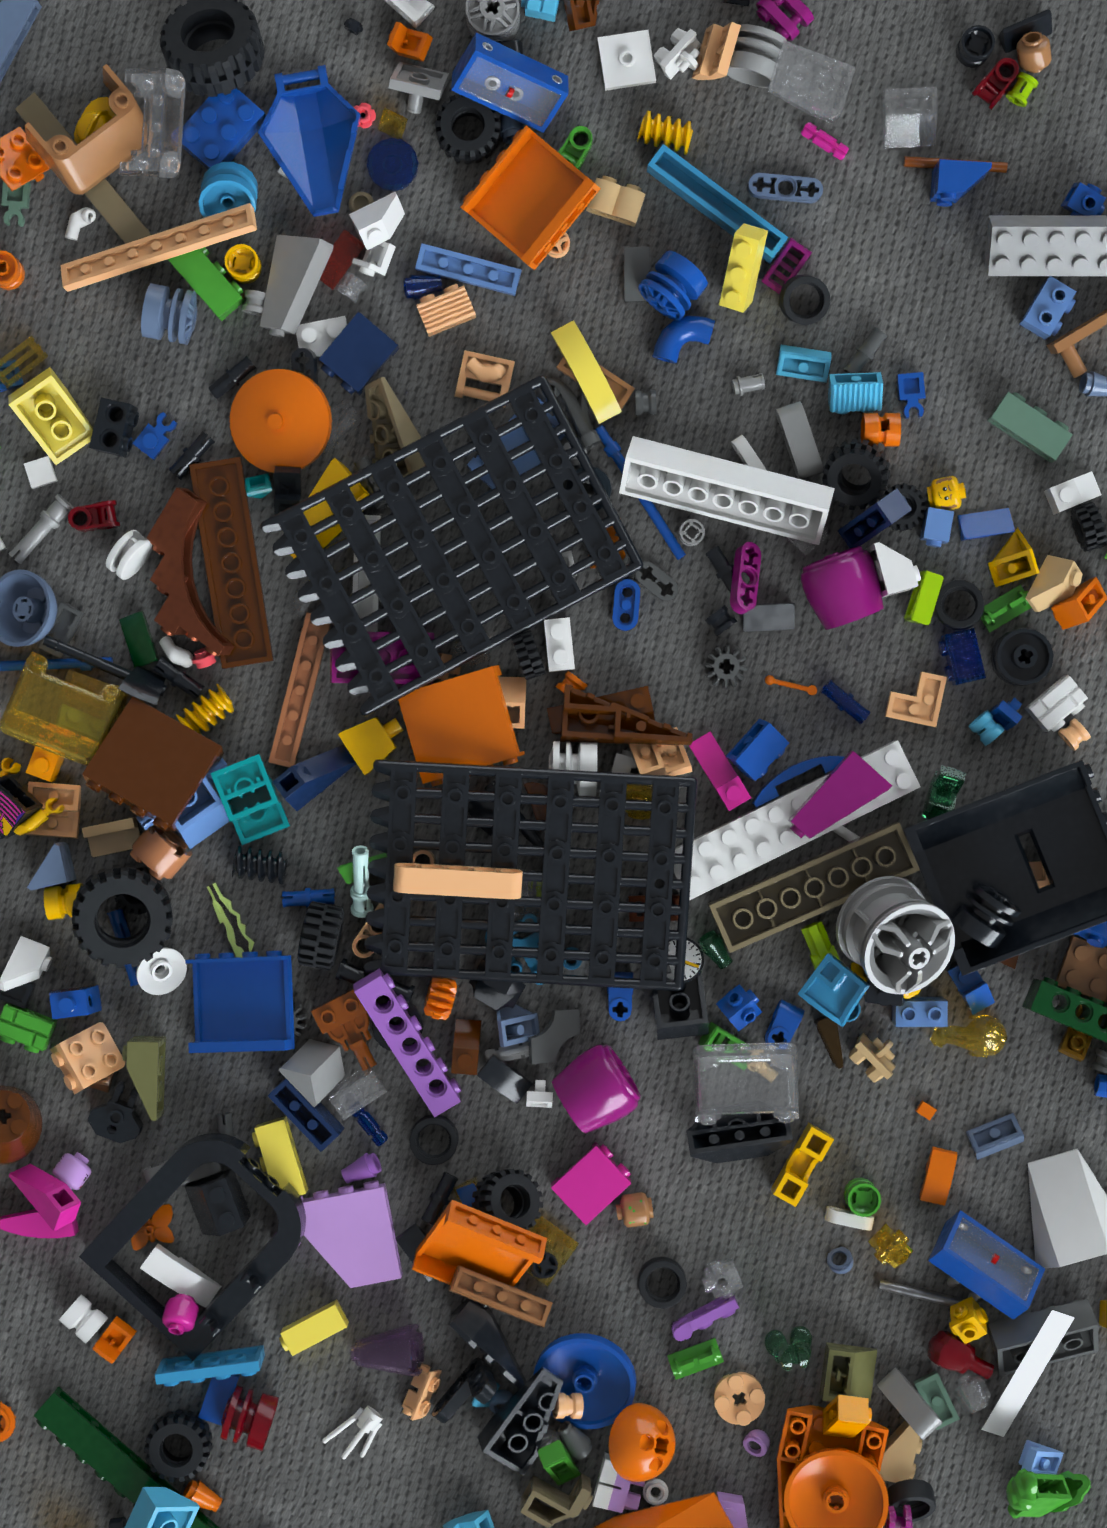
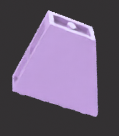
(354, 1233)

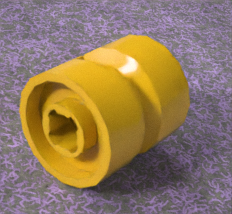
(243, 264)
(60, 901)

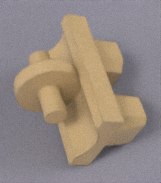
(877, 1054)

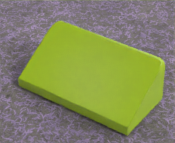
(924, 598)

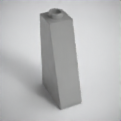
(292, 281)

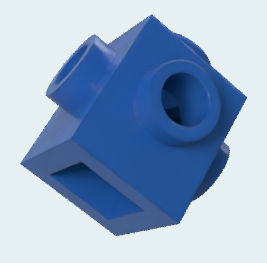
(1079, 195)
(739, 1007)

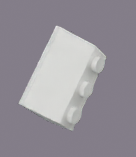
(894, 570)

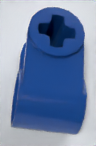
(620, 995)
(784, 1020)

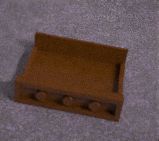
(151, 763)

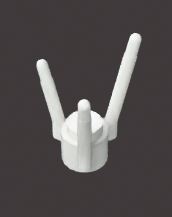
(368, 1421)

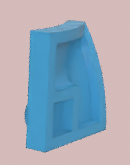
(834, 989)

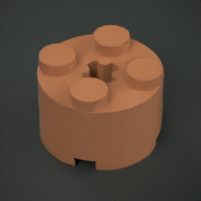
(161, 852)

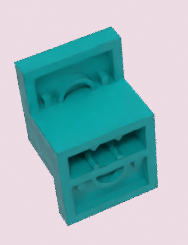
(250, 799)

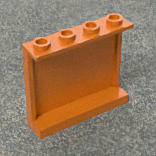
(530, 197)
(460, 722)
(479, 1244)

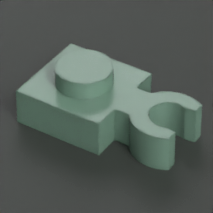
(15, 202)

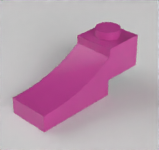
(719, 771)

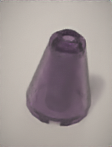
(391, 1351)

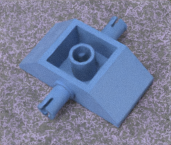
(201, 815)

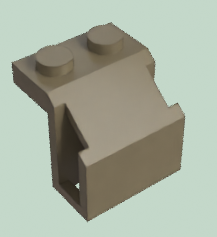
(562, 1505)

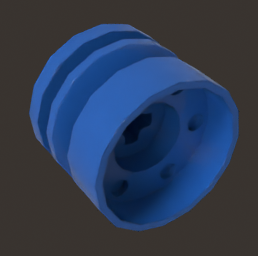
(673, 285)

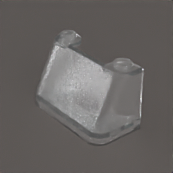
(162, 123)
(745, 1081)

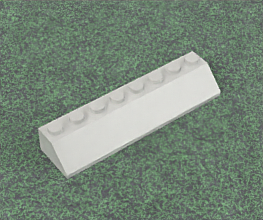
(726, 490)

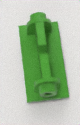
(1005, 608)
(695, 1358)

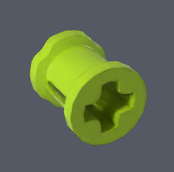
(1023, 80)

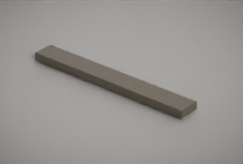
(102, 195)

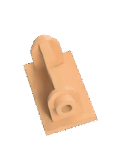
(417, 1403)

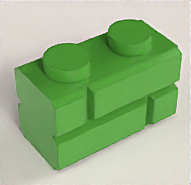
(26, 1027)

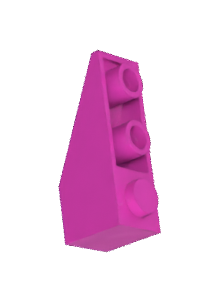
(48, 1195)

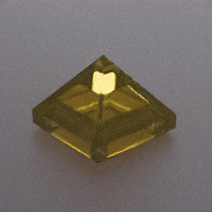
(392, 124)

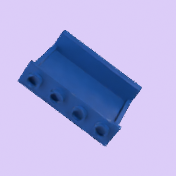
(242, 1002)

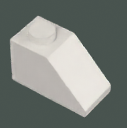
(378, 220)
(1072, 492)
(25, 964)

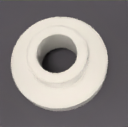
(655, 1499)

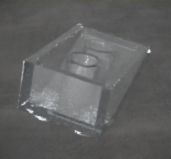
(811, 81)

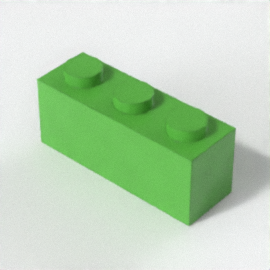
(209, 281)

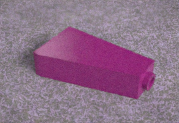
(840, 794)

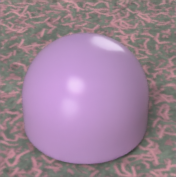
(759, 1437)

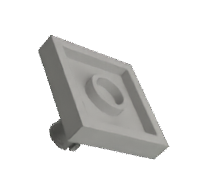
(419, 83)

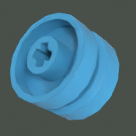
(227, 187)

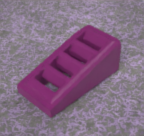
(794, 271)

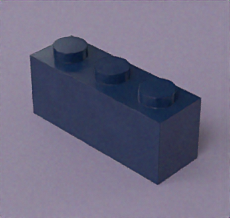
(875, 519)
(312, 1121)

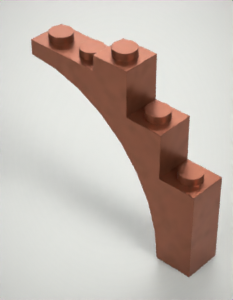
(174, 539)

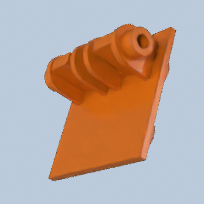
(19, 160)

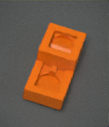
(938, 1176)

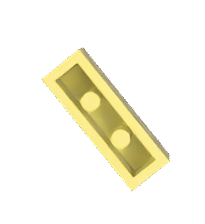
(743, 267)
(280, 1154)

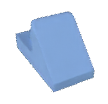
(1040, 1458)

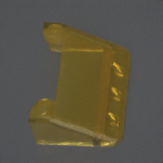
(59, 713)

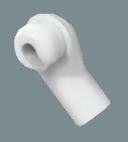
(78, 220)
(176, 654)

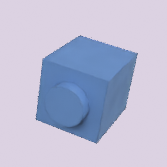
(936, 526)

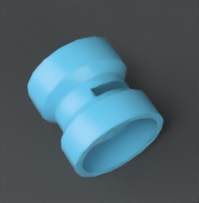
(986, 727)

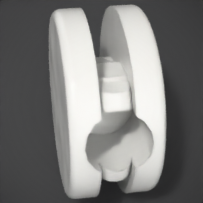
(128, 554)

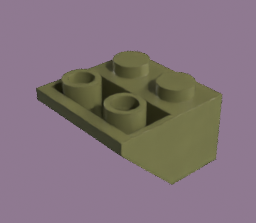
(847, 1371)

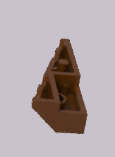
(596, 720)

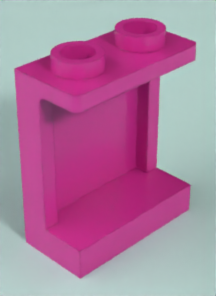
(592, 1183)

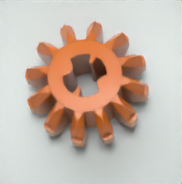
(440, 998)

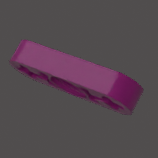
(738, 586)

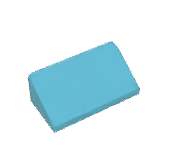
(803, 363)

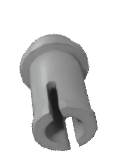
(747, 384)

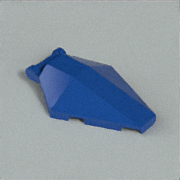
(312, 138)

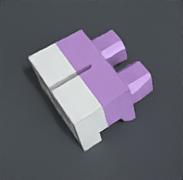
(613, 1491)

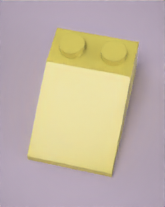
(51, 415)

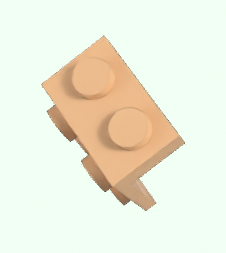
(87, 1057)

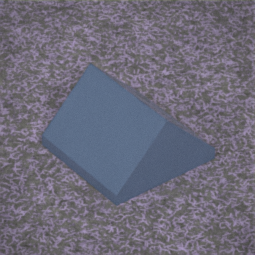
(55, 868)

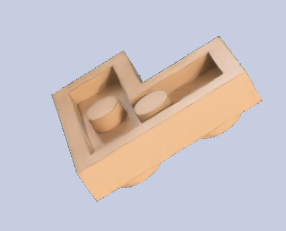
(922, 707)

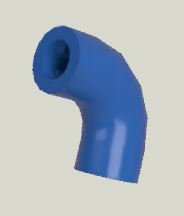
(680, 332)

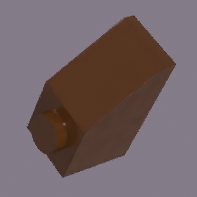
(466, 1046)

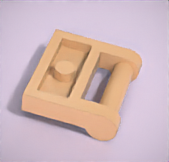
(485, 360)

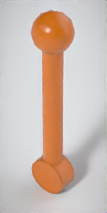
(811, 690)

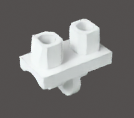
(681, 56)

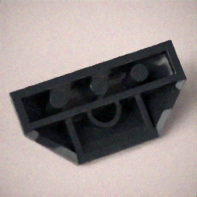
(738, 1137)

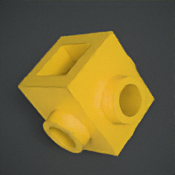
(968, 1320)

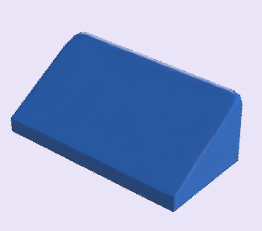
(985, 524)

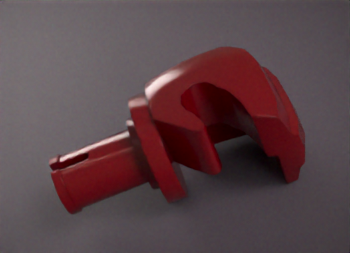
(952, 1354)

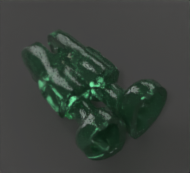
(788, 1354)

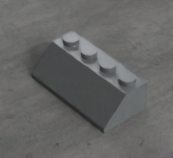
(1015, 1336)

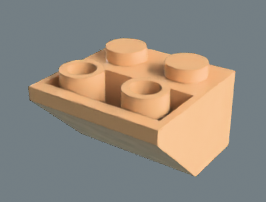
(515, 697)

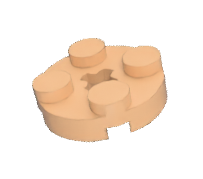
(743, 1412)

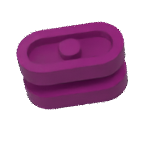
(769, 11)

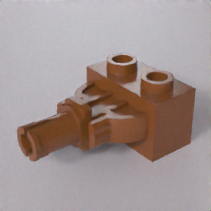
(345, 1020)

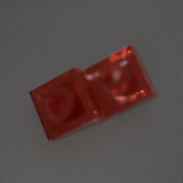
(341, 258)

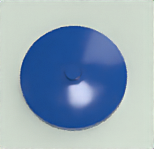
(596, 1371)

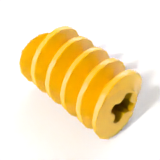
(665, 132)
(207, 711)

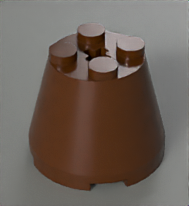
(22, 1126)

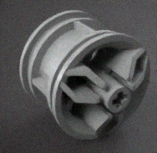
(912, 947)

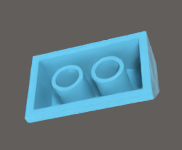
(162, 1509)

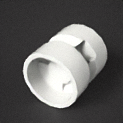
(83, 1318)

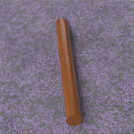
(923, 162)

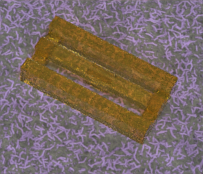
(36, 348)

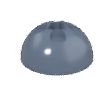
(26, 608)

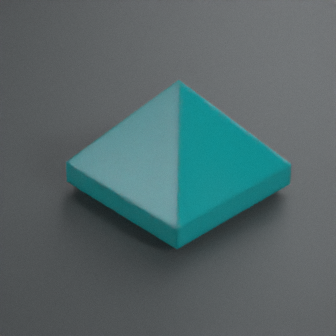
(258, 486)

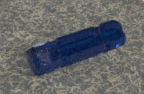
(371, 1127)

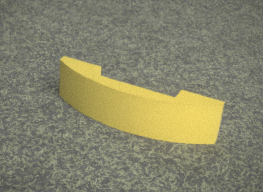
(586, 371)

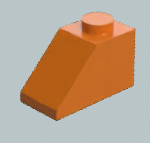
(1081, 605)

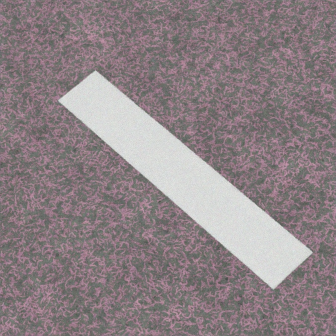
(1028, 1373)

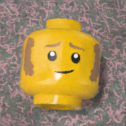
(946, 493)

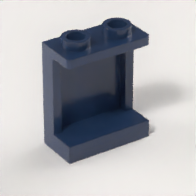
(357, 354)

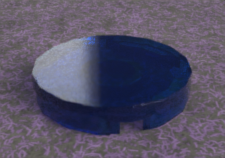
(392, 164)

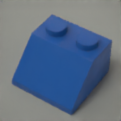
(954, 179)

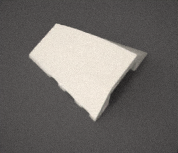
(1066, 1210)

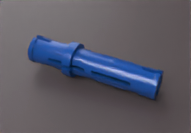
(121, 930)

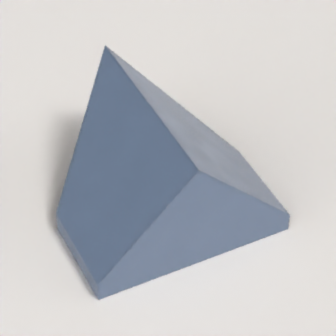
(516, 1025)

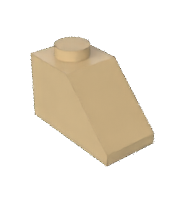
(1054, 583)

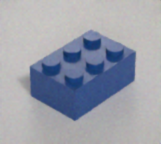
(221, 128)

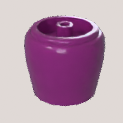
(842, 587)
(596, 1089)

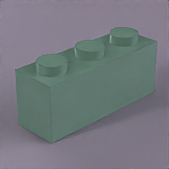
(1030, 426)

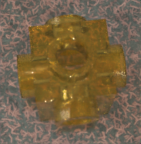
(891, 1246)

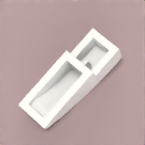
(180, 1275)

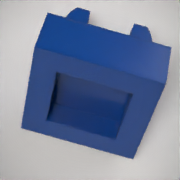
(1007, 713)

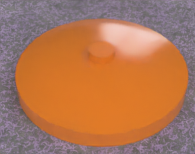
(280, 420)
(835, 1492)

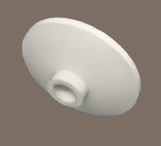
(167, 977)

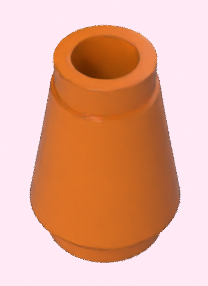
(203, 1495)

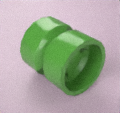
(862, 1197)

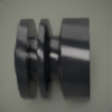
(987, 913)

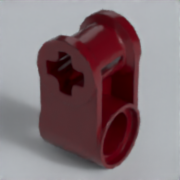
(994, 85)
(96, 516)

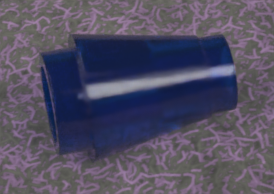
(420, 285)

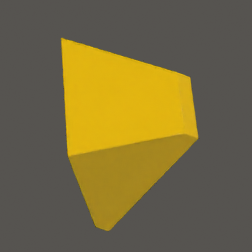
(1013, 561)

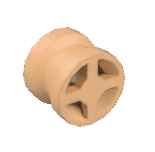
(560, 251)
(1074, 734)

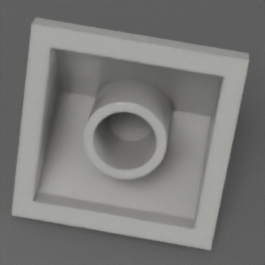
(314, 1070)

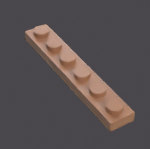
(299, 694)

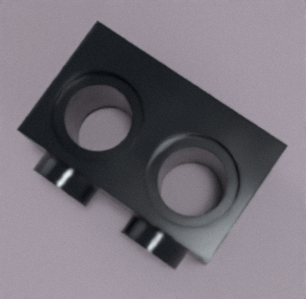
(106, 427)

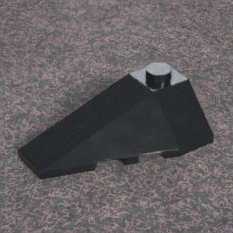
(520, 1424)

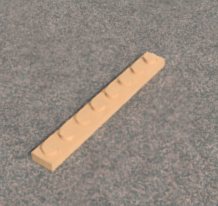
(158, 247)

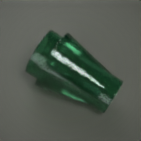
(714, 947)

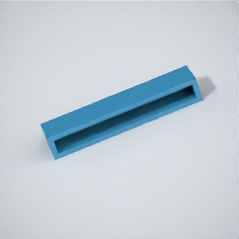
(711, 198)

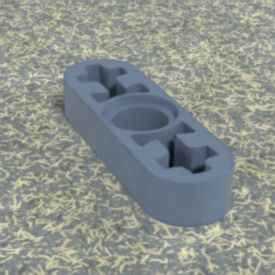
(803, 195)

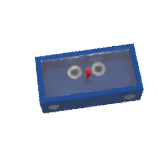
(509, 82)
(986, 1265)

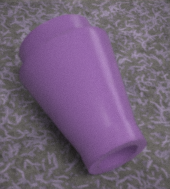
(363, 1168)

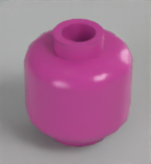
(180, 1314)

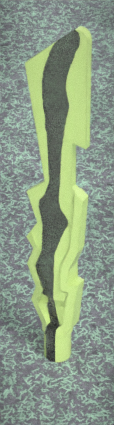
(235, 929)

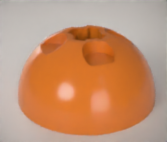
(641, 1442)

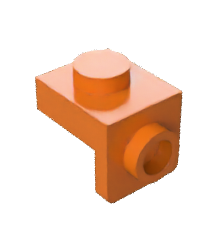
(409, 42)
(114, 1339)

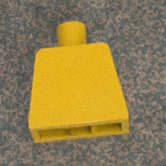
(370, 741)

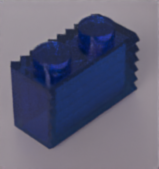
(962, 657)

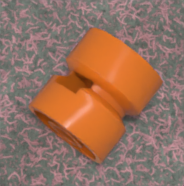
(11, 271)
(871, 429)

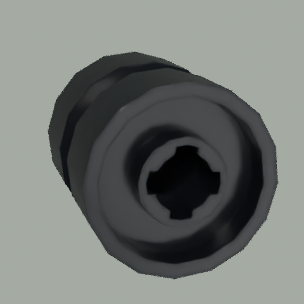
(975, 46)

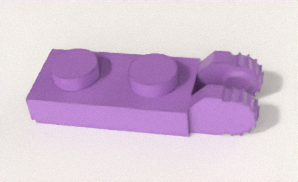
(703, 1317)

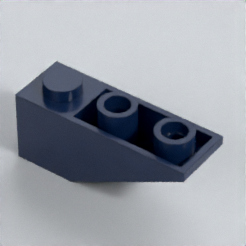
(312, 776)

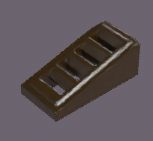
(830, 1036)

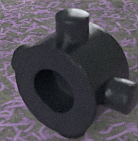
(353, 26)

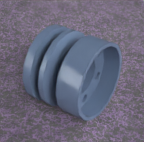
(174, 314)

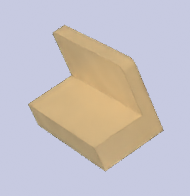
(112, 836)

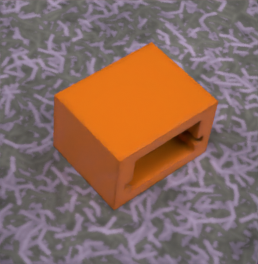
(925, 1110)

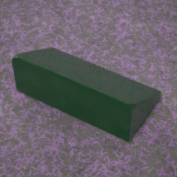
(139, 639)

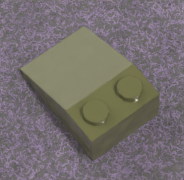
(147, 1070)

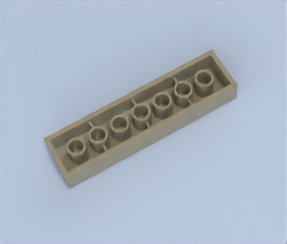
(811, 886)

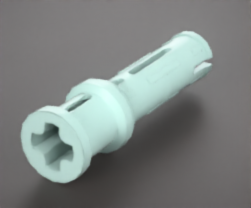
(361, 883)

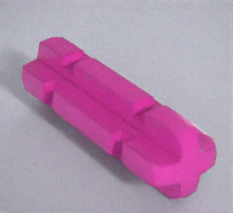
(824, 141)

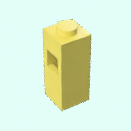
(313, 1328)

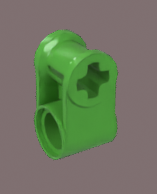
(574, 153)

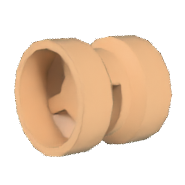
(569, 1406)

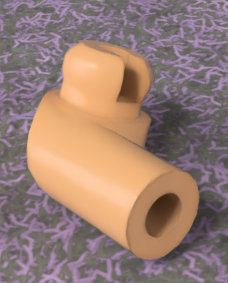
(486, 373)

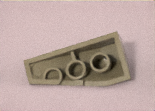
(390, 425)

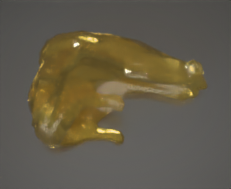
(981, 1036)

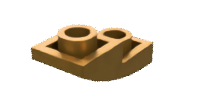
(1075, 1043)

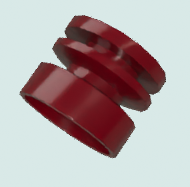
(249, 1417)

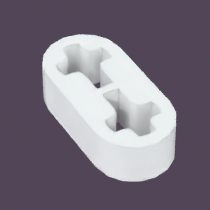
(746, 453)
(848, 1218)

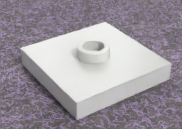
(626, 60)

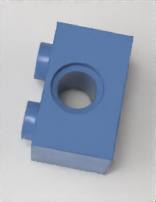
(921, 1012)

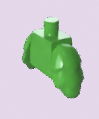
(1044, 1493)

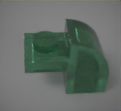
(943, 791)

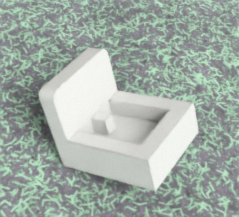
(376, 259)

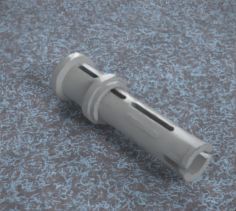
(48, 520)

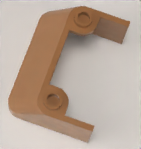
(100, 154)

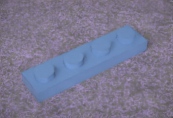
(468, 269)

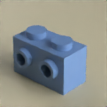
(1048, 307)

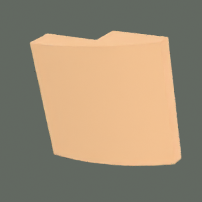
(716, 51)
(661, 759)
(63, 824)

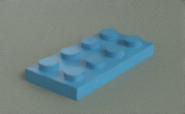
(210, 1364)

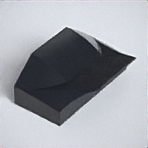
(496, 993)

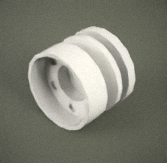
(582, 761)

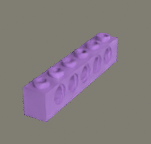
(436, 1098)

